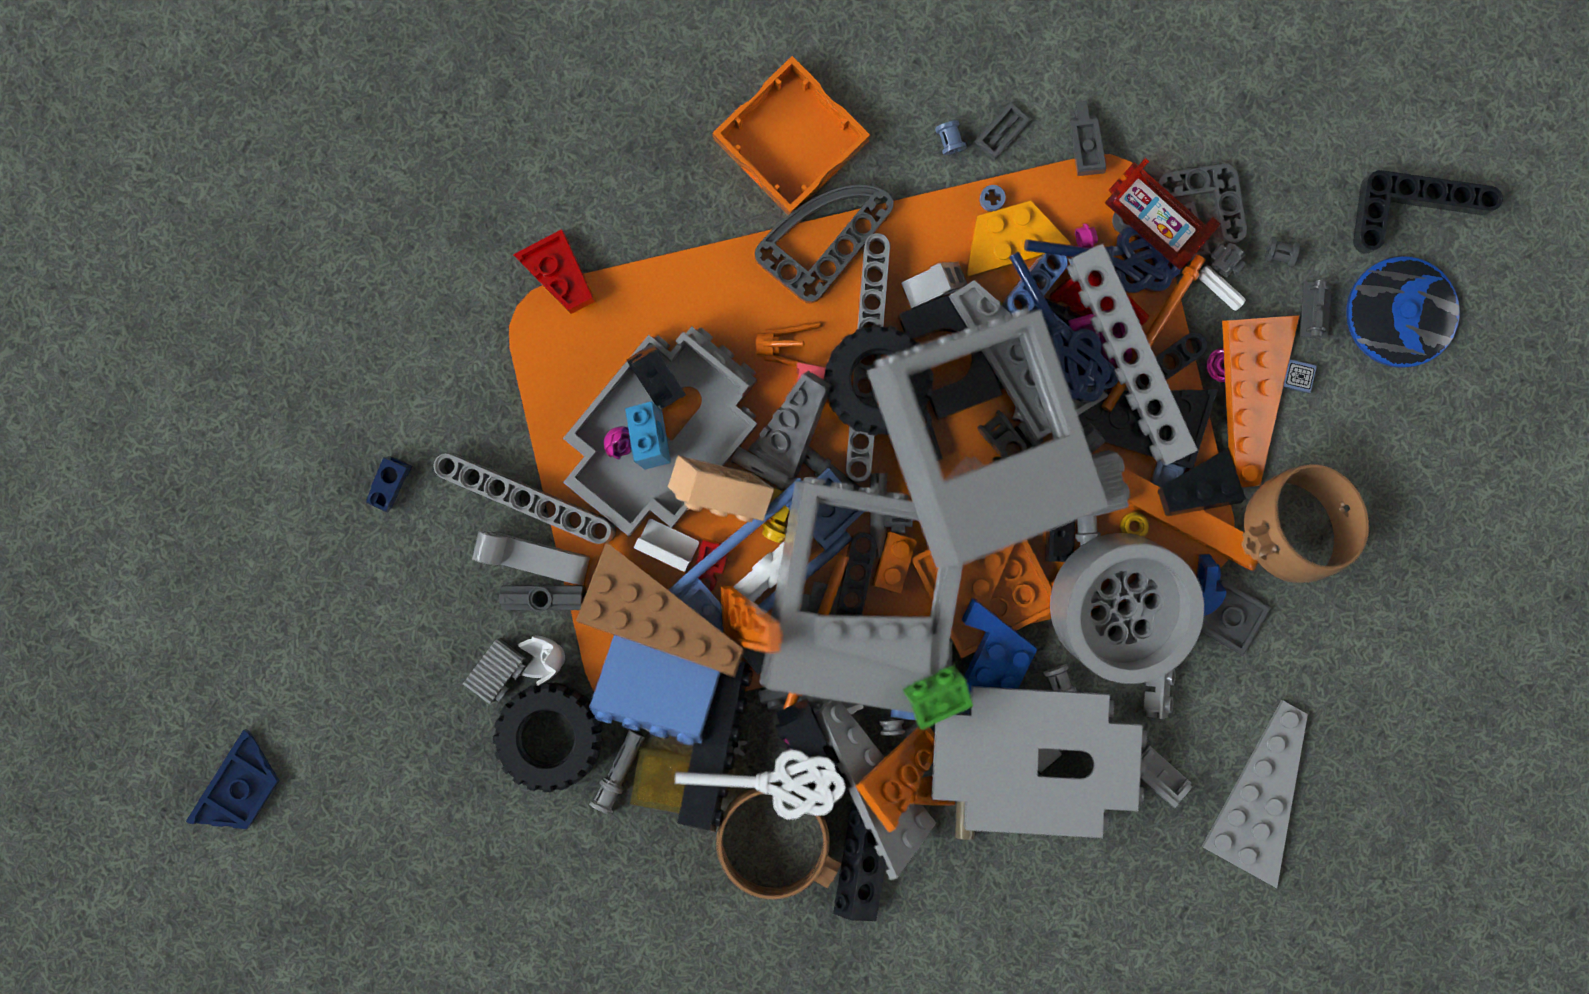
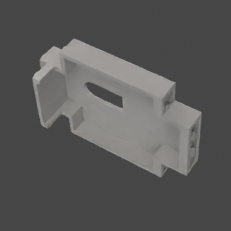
(714, 433)
(993, 762)

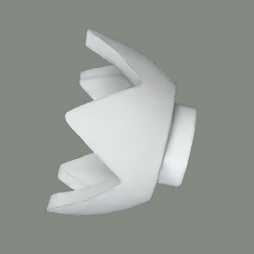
(546, 660)

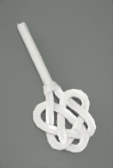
(763, 781)

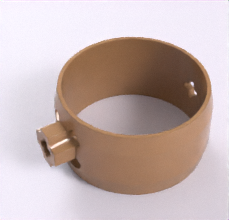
(1334, 493)
(822, 872)

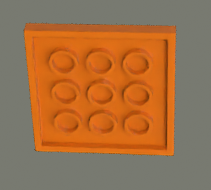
(1018, 599)

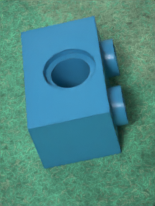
(648, 435)

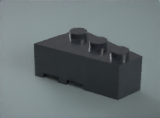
(803, 733)

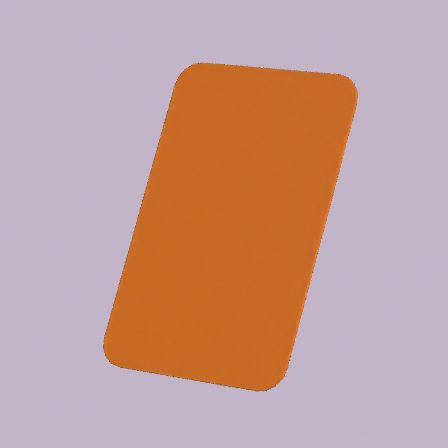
(719, 286)

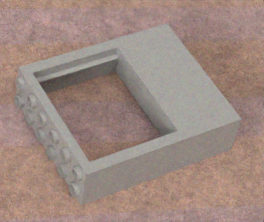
(1008, 497)
(829, 673)

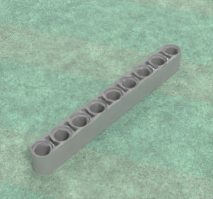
(865, 317)

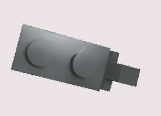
(1086, 142)

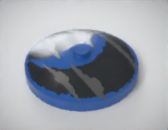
(1402, 312)

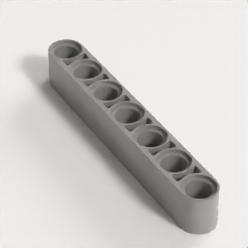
(512, 493)

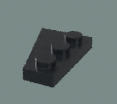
(1203, 487)

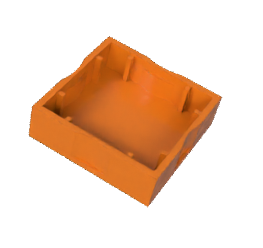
(791, 136)

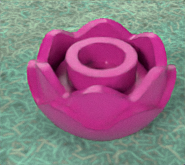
(1214, 365)
(617, 442)

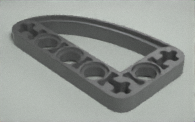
(831, 254)

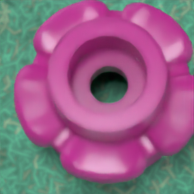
(1086, 236)

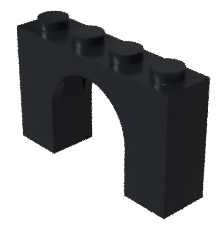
(979, 383)

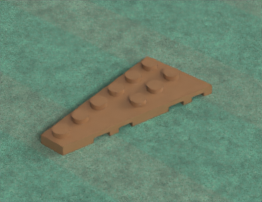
(641, 610)

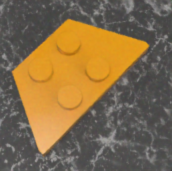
(1004, 234)

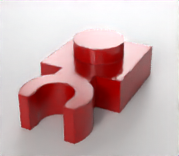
(706, 548)

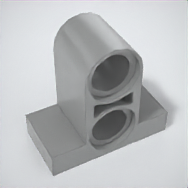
(934, 283)

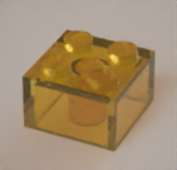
(656, 777)

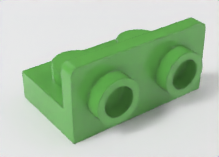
(938, 697)

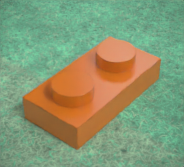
(894, 562)

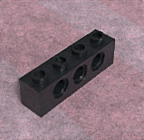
(860, 873)

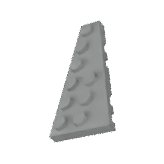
(1258, 810)

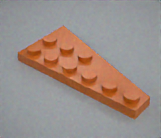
(1255, 373)

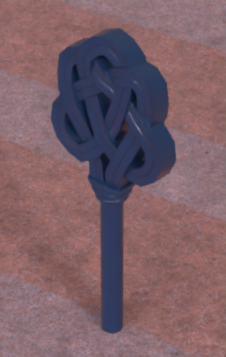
(1124, 268)
(1075, 353)

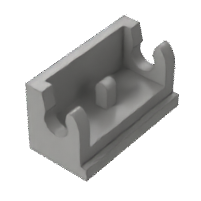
(1164, 777)

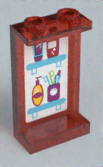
(1159, 215)

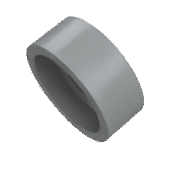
(1169, 620)

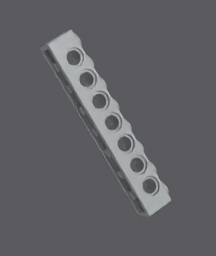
(1180, 442)

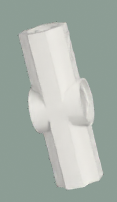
(762, 576)

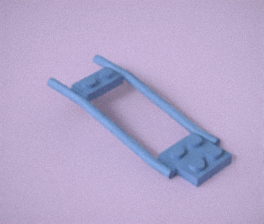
(828, 532)

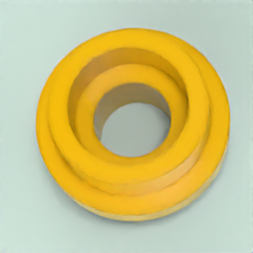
(1140, 519)
(774, 530)

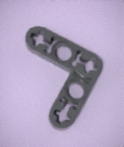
(1212, 184)

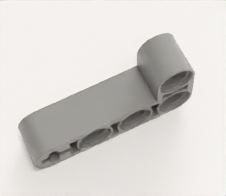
(530, 556)

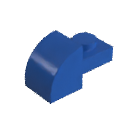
(1208, 577)

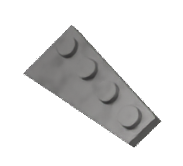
(790, 431)

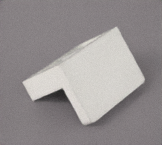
(667, 545)

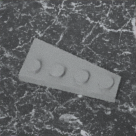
(884, 639)

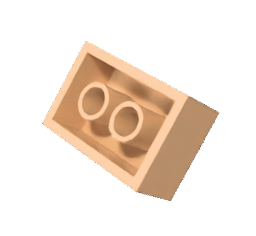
(720, 489)

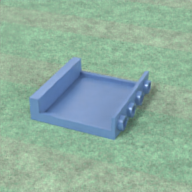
(654, 691)

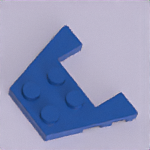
(1002, 653)

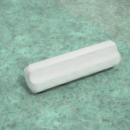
(1221, 287)

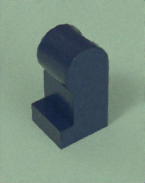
(388, 483)

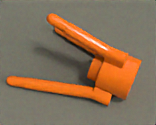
(770, 343)

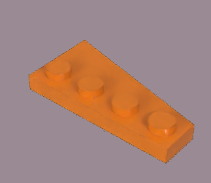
(898, 776)

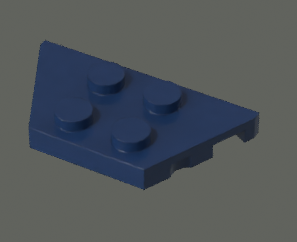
(237, 788)

